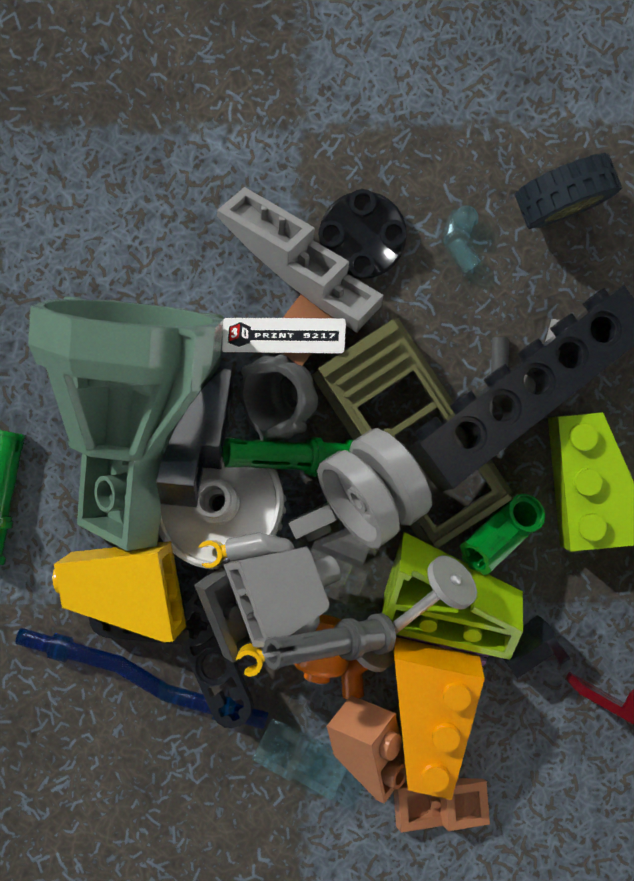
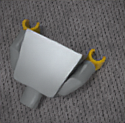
(274, 587)

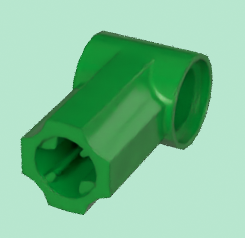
(502, 533)

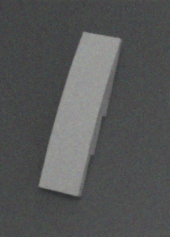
(290, 252)

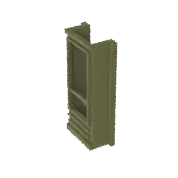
(371, 368)

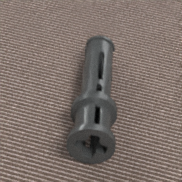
(348, 640)

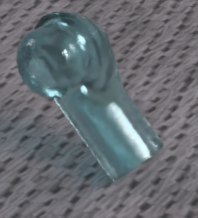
(457, 237)

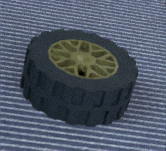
(568, 190)

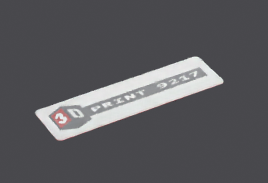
(284, 335)

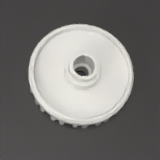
(251, 506)

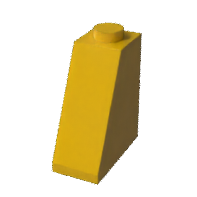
(124, 588)

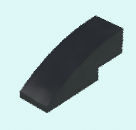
(196, 443)

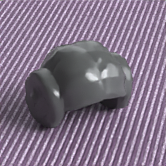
(277, 397)

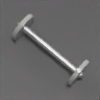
(449, 583)

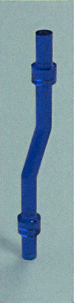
(61, 648)

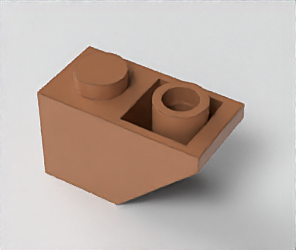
(369, 746)

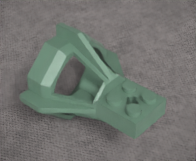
(121, 389)

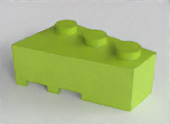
(590, 484)
(486, 626)

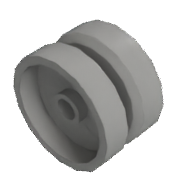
(375, 487)

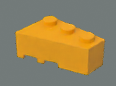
(437, 711)

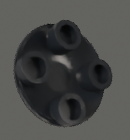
(365, 232)

